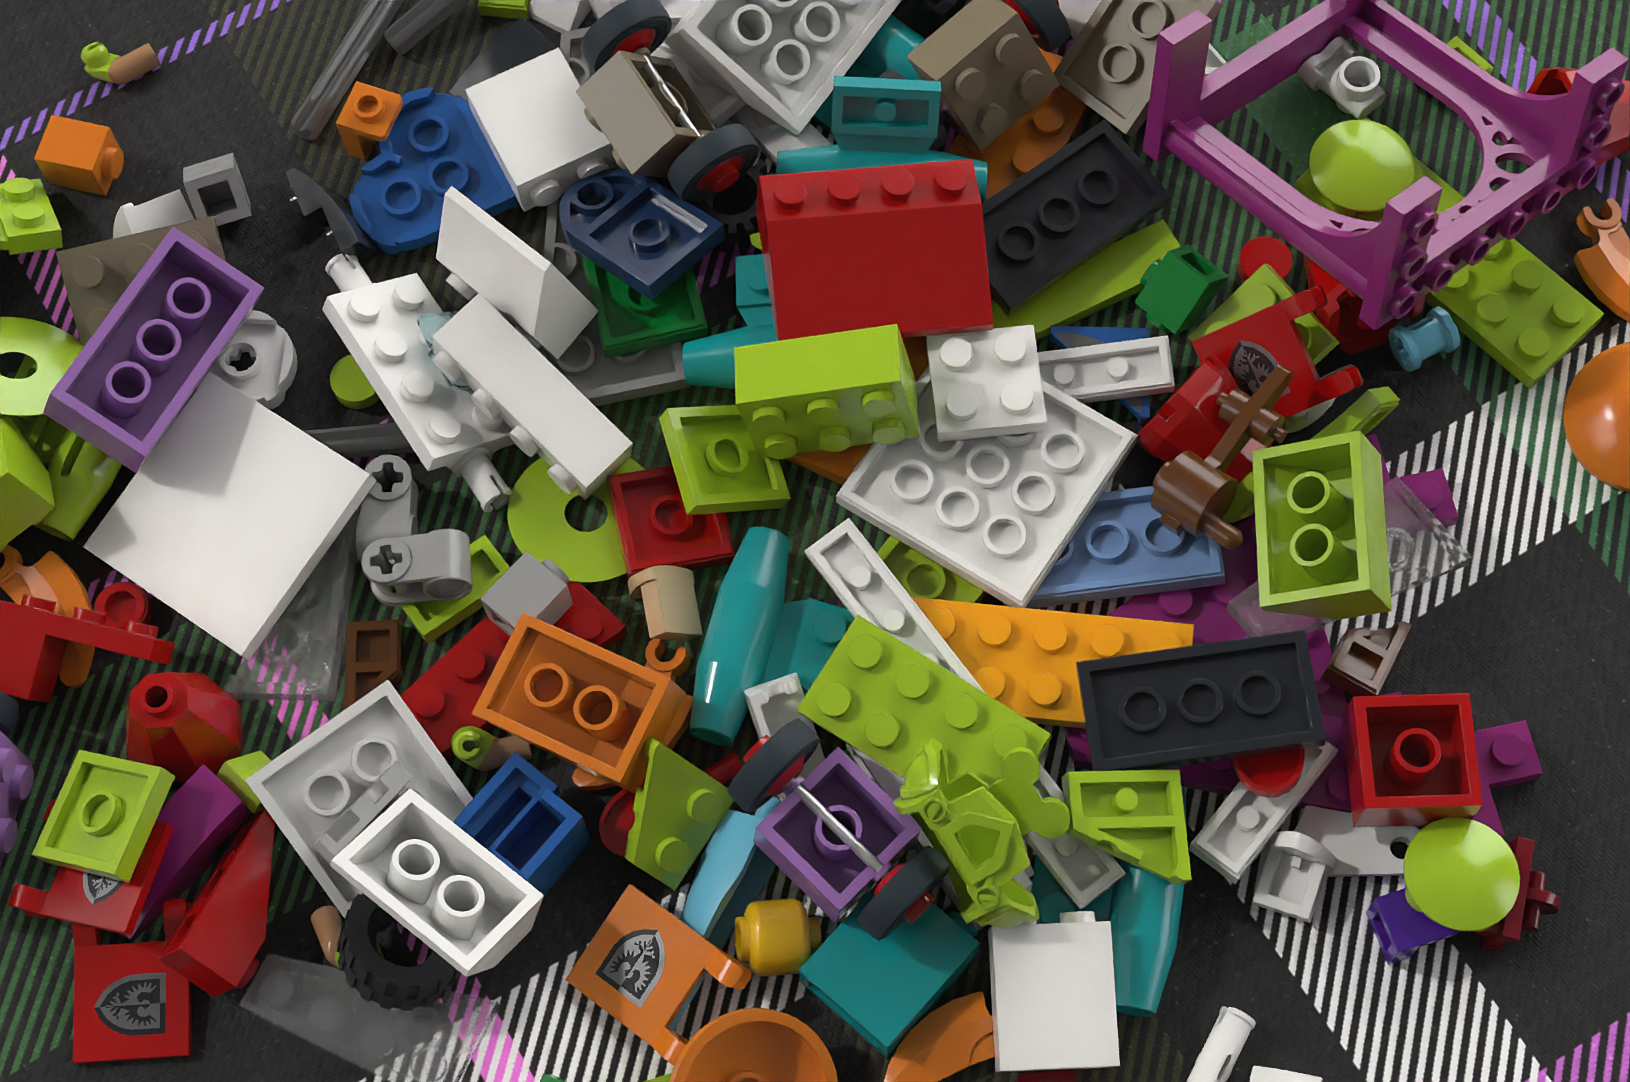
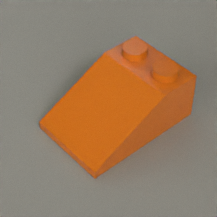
(579, 701)

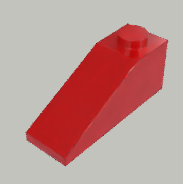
(229, 915)

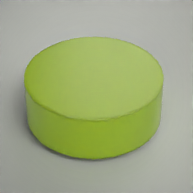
(351, 384)

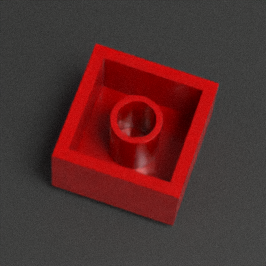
(1411, 759)

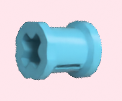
(1424, 339)

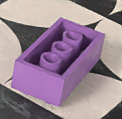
(153, 350)

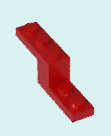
(36, 640)

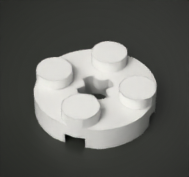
(273, 357)

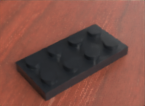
(1065, 214)
(1200, 703)

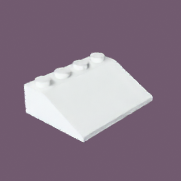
(777, 51)

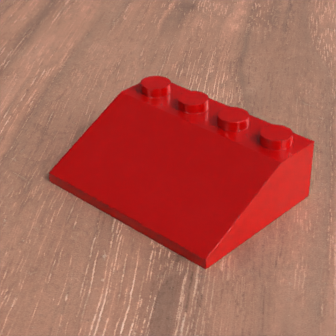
(875, 250)

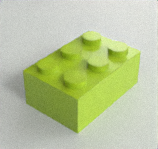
(827, 392)

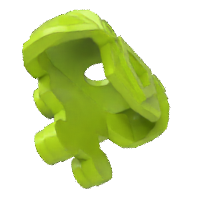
(982, 829)

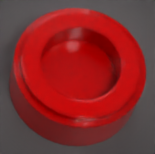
(1267, 251)
(124, 602)

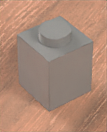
(217, 190)
(528, 588)

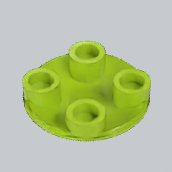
(1360, 166)
(1461, 874)

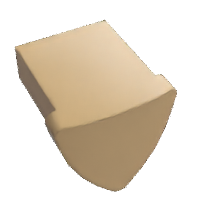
(668, 602)

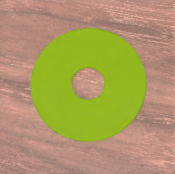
(51, 350)
(541, 529)

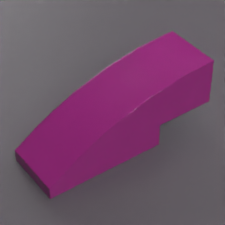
(203, 818)

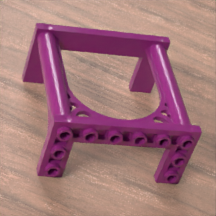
(1393, 259)

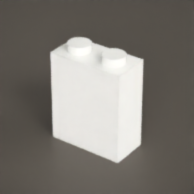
(539, 129)
(1054, 995)

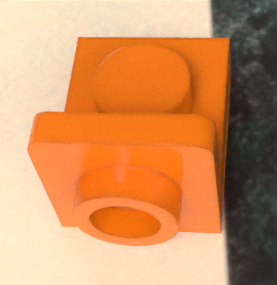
(367, 118)

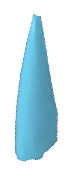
(727, 880)

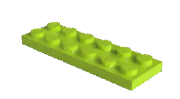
(1504, 302)

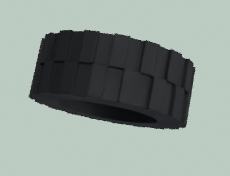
(379, 979)

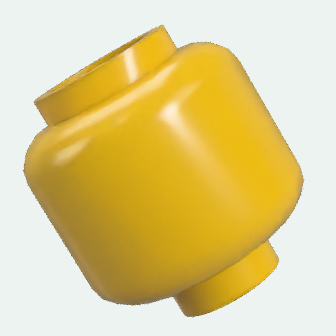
(776, 937)

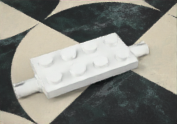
(389, 347)

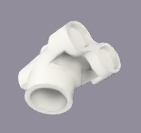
(1345, 78)

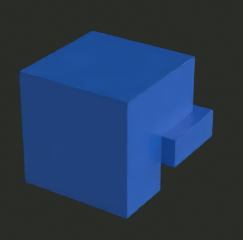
(526, 823)

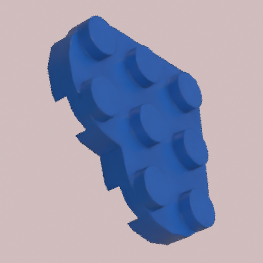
(425, 154)

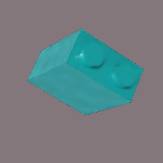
(889, 982)

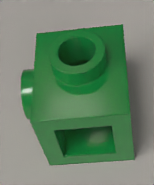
(1179, 289)

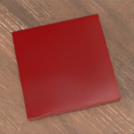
(656, 527)

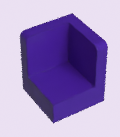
(1401, 927)

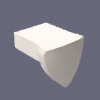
(153, 214)
(1293, 875)

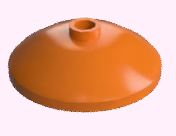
(1599, 417)
(755, 1048)

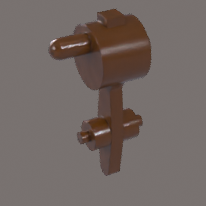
(1197, 492)

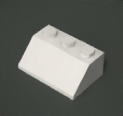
(509, 276)
(440, 884)

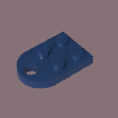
(638, 231)

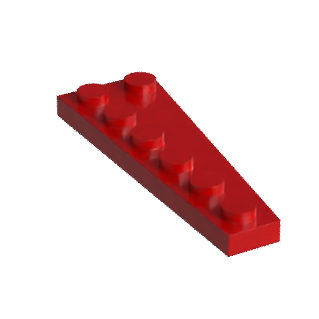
(452, 686)

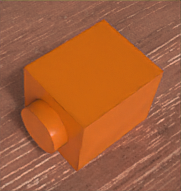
(79, 155)

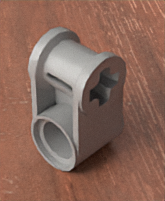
(387, 513)
(422, 567)

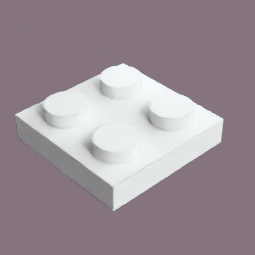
(986, 383)

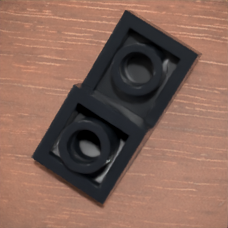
(512, 48)
(330, 211)

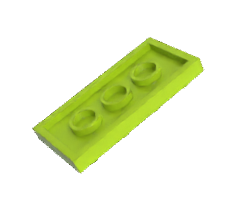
(896, 699)

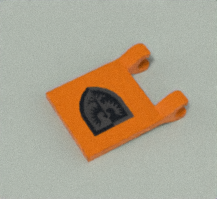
(647, 967)

